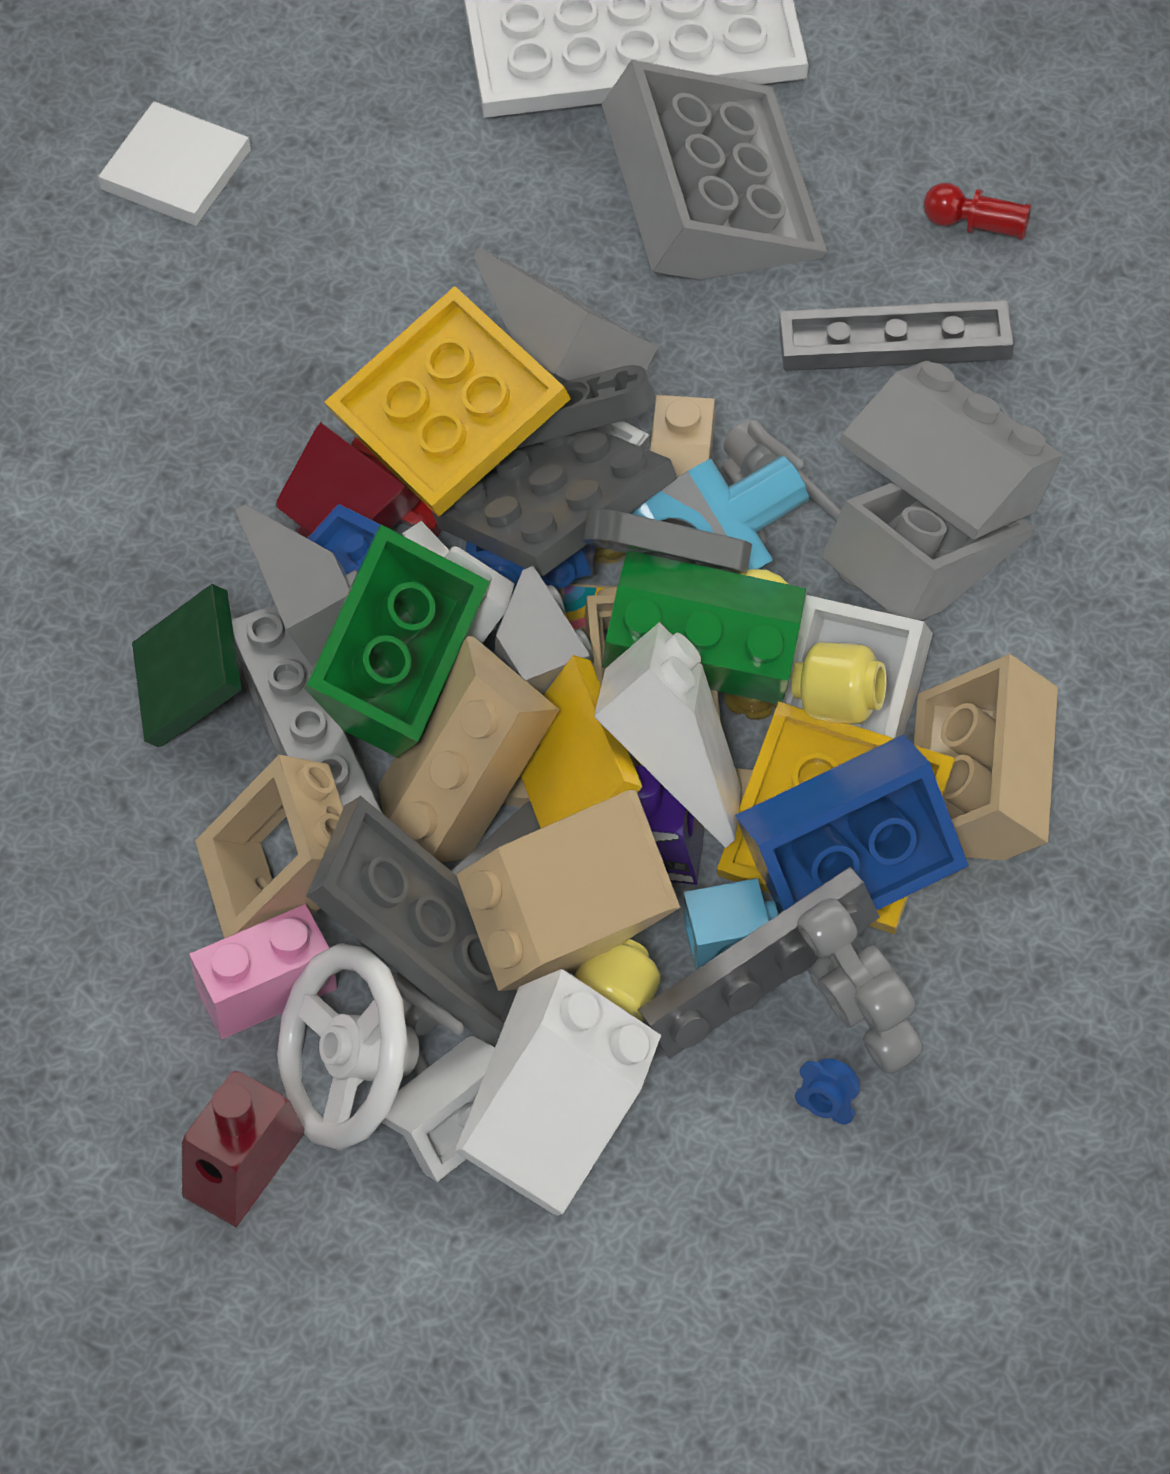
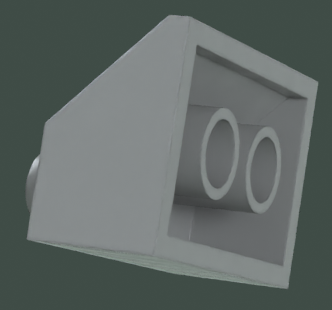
(953, 450)

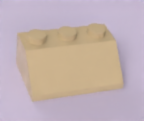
(1002, 740)
(467, 755)

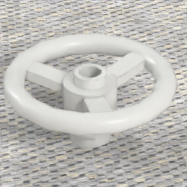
(351, 1046)

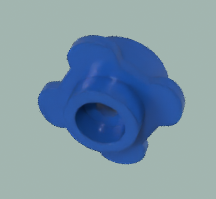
(828, 1089)

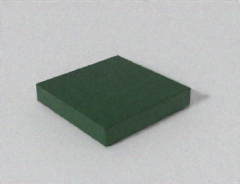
(186, 666)

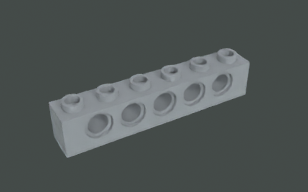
(294, 722)

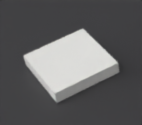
(174, 163)

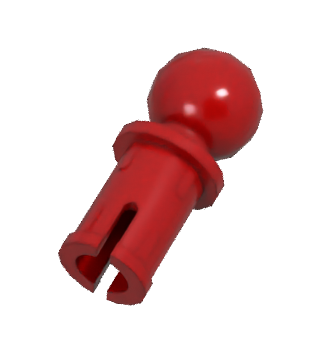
(948, 205)

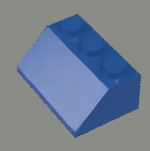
(866, 814)

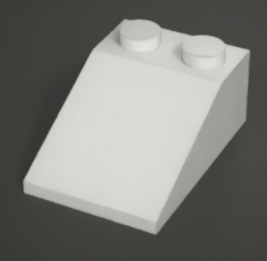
(893, 639)
(667, 719)
(556, 1088)

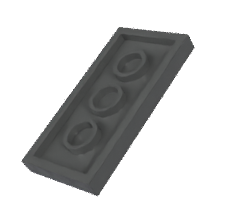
(409, 915)

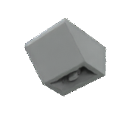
(536, 634)

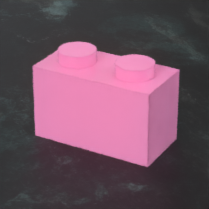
(254, 970)

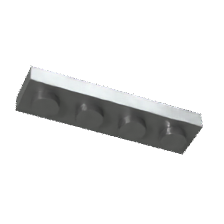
(895, 334)
(748, 969)

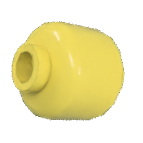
(839, 682)
(623, 976)

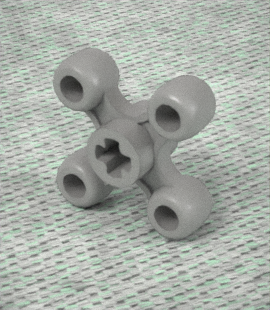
(860, 986)

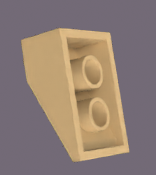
(568, 891)

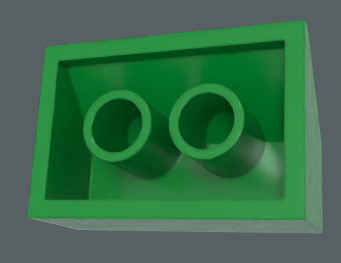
(735, 621)
(394, 641)

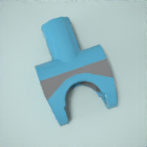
(739, 511)

